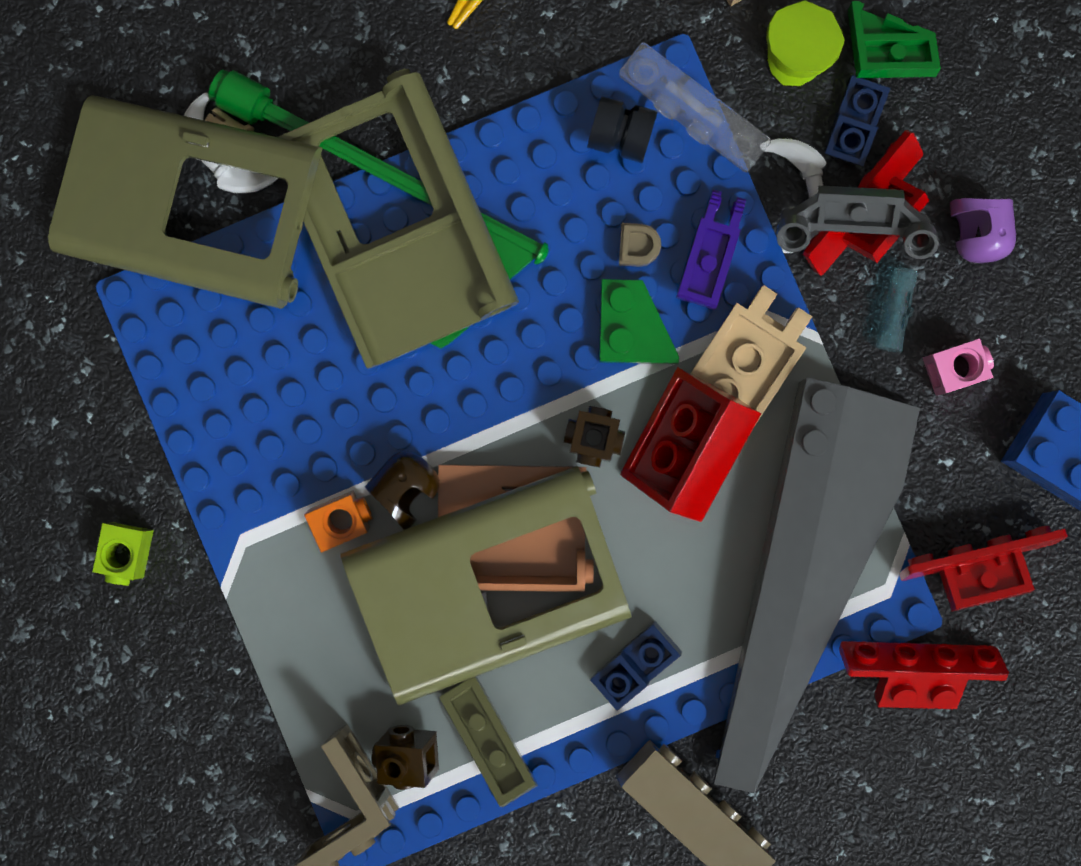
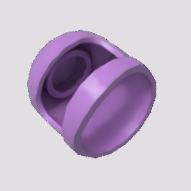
(996, 227)

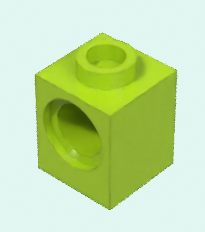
(135, 539)

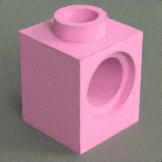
(941, 367)

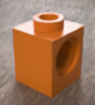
(326, 533)

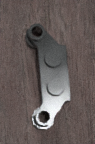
(858, 212)

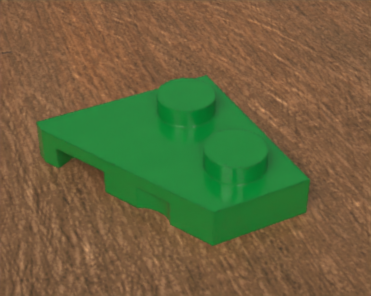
(891, 46)
(632, 326)

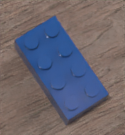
(1050, 447)

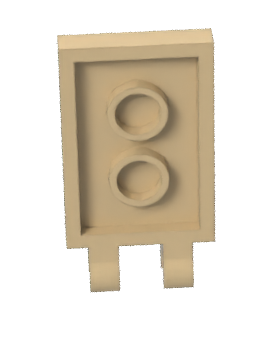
(753, 352)

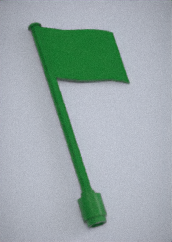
(251, 103)

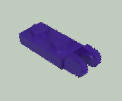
(711, 255)

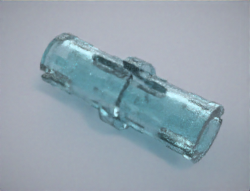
(897, 309)

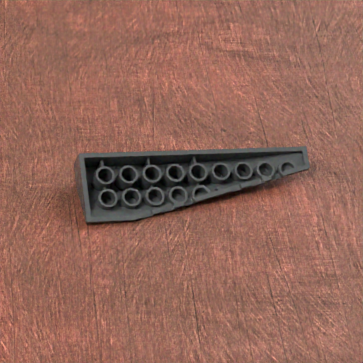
(828, 510)

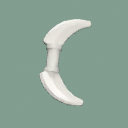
(807, 161)
(229, 178)

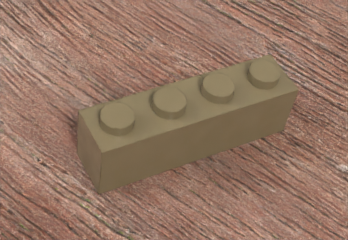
(690, 812)

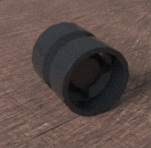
(622, 129)

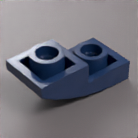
(857, 120)
(636, 665)

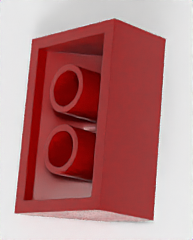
(689, 445)

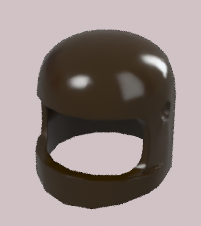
(401, 482)

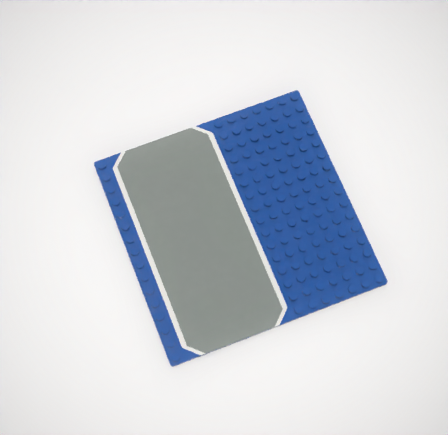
(282, 415)

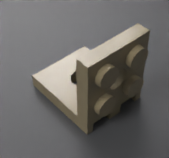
(372, 798)

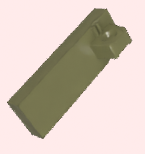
(488, 741)

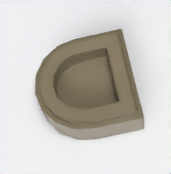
(638, 245)

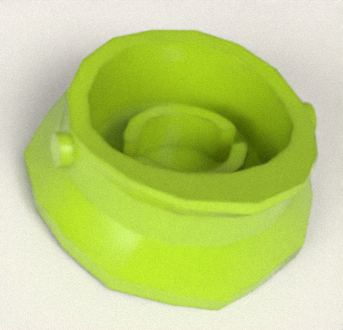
(802, 42)

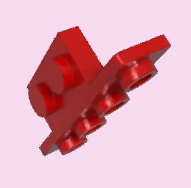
(887, 174)
(984, 573)
(922, 673)

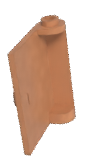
(537, 561)

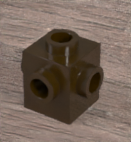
(594, 419)
(406, 757)

